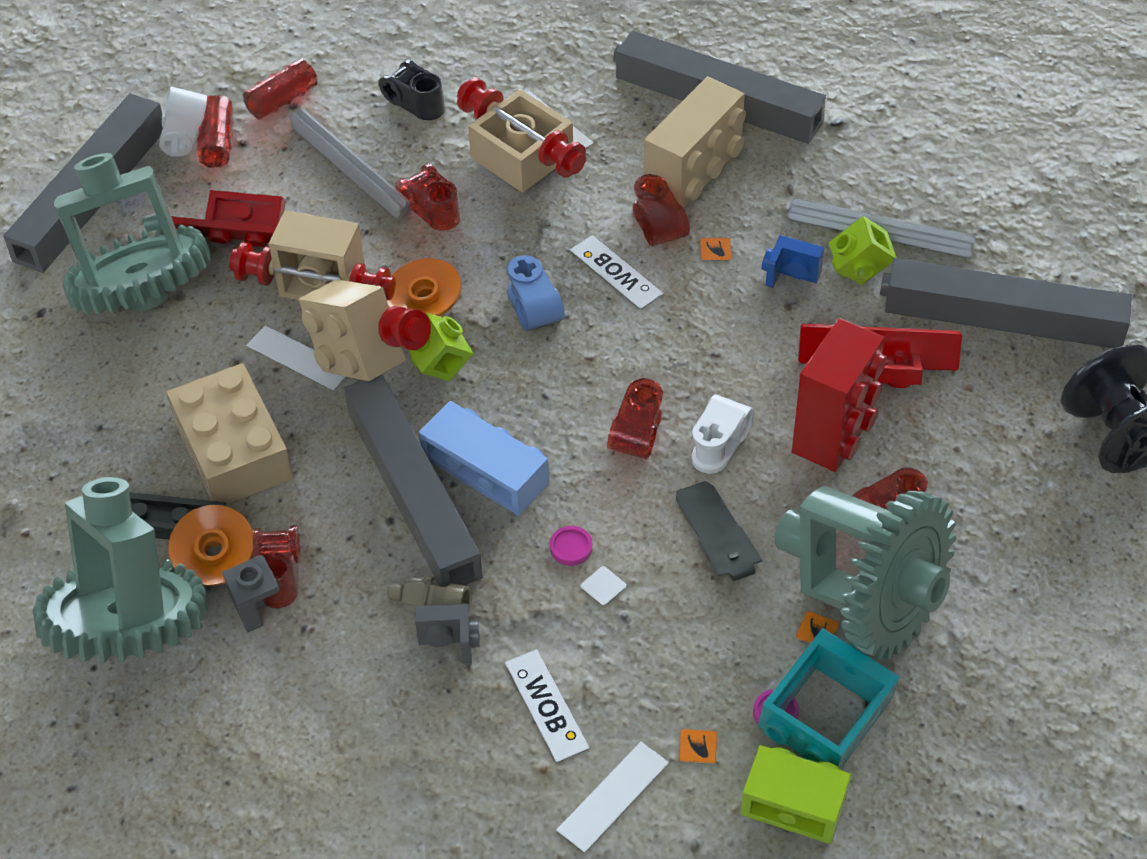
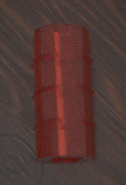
(280, 88)
(216, 132)

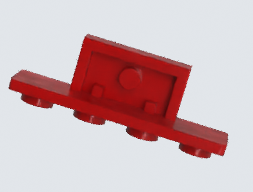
(238, 217)
(906, 351)

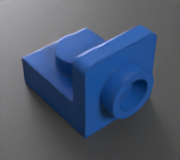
(793, 259)

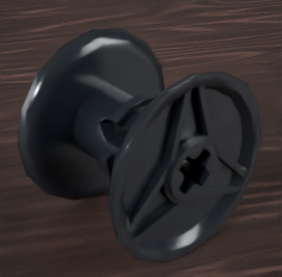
(1113, 388)

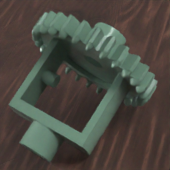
(131, 273)
(897, 579)
(116, 594)

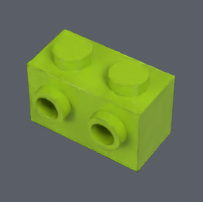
(795, 793)

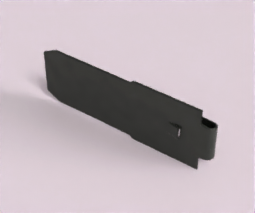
(718, 531)

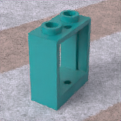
(847, 668)

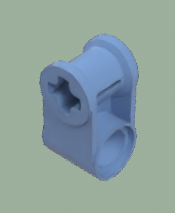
(533, 294)

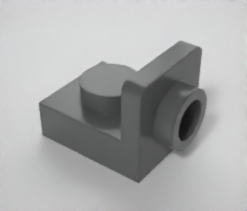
(248, 587)
(447, 625)

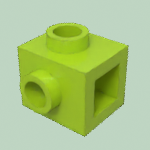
(861, 251)
(444, 351)

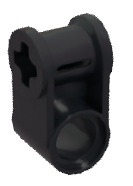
(414, 90)

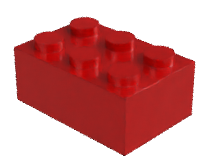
(838, 395)

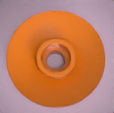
(426, 286)
(208, 528)

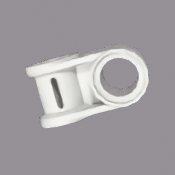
(181, 121)
(720, 433)

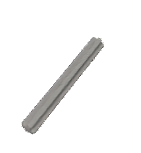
(350, 164)
(898, 230)

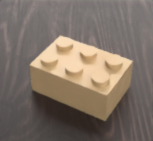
(696, 139)
(230, 435)

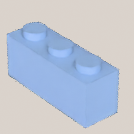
(485, 457)

